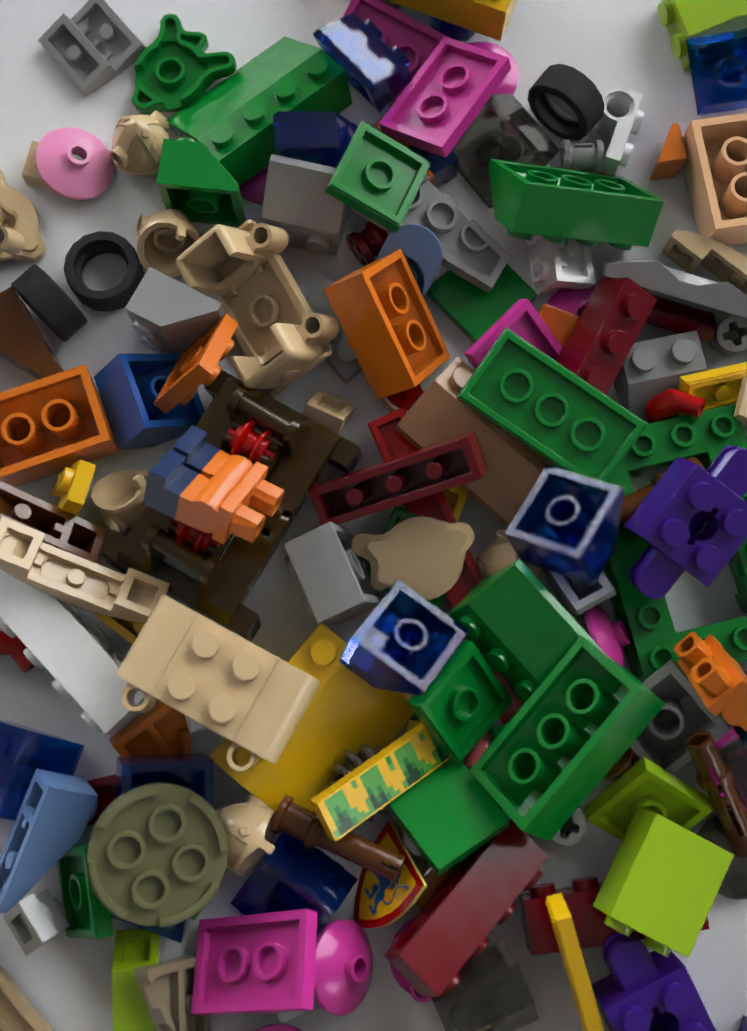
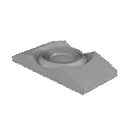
(680, 284)

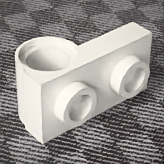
(618, 129)

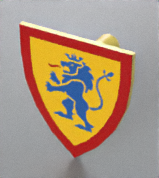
(379, 900)

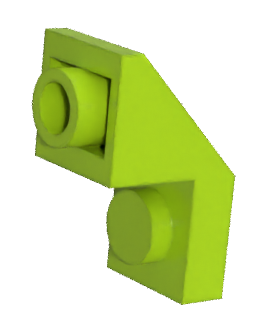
(132, 950)

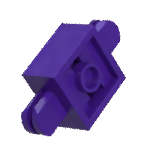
(678, 511)
(647, 990)

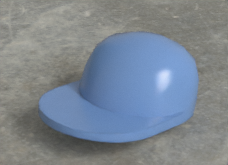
(420, 250)

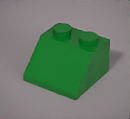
(198, 184)

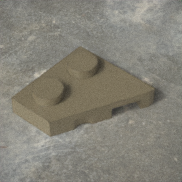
(168, 994)

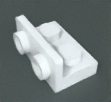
(559, 265)

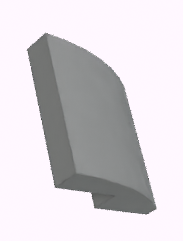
(92, 45)

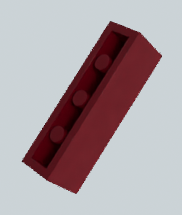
(606, 331)
(399, 480)
(465, 911)
(586, 918)

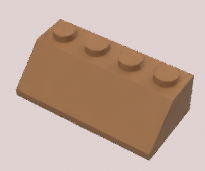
(510, 464)

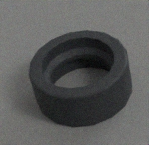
(566, 102)
(97, 244)
(49, 302)

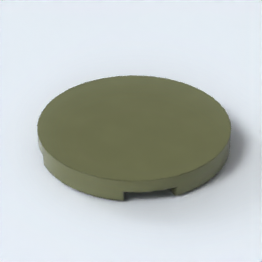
(157, 855)

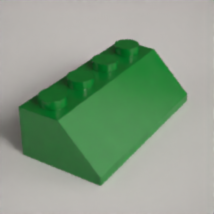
(572, 205)
(518, 626)
(565, 739)

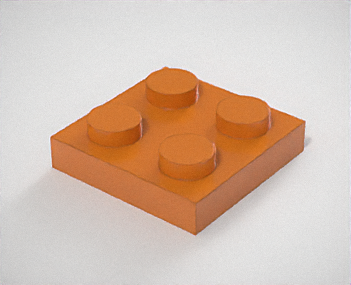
(197, 365)

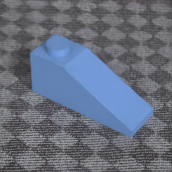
(44, 831)

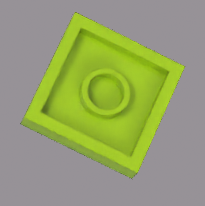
(650, 788)

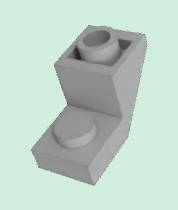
(36, 920)

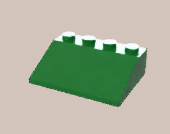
(238, 112)

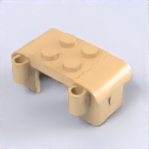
(260, 294)
(216, 681)

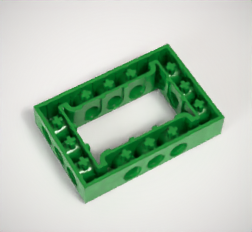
(649, 619)

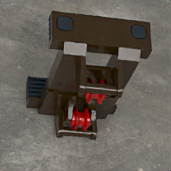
(228, 582)

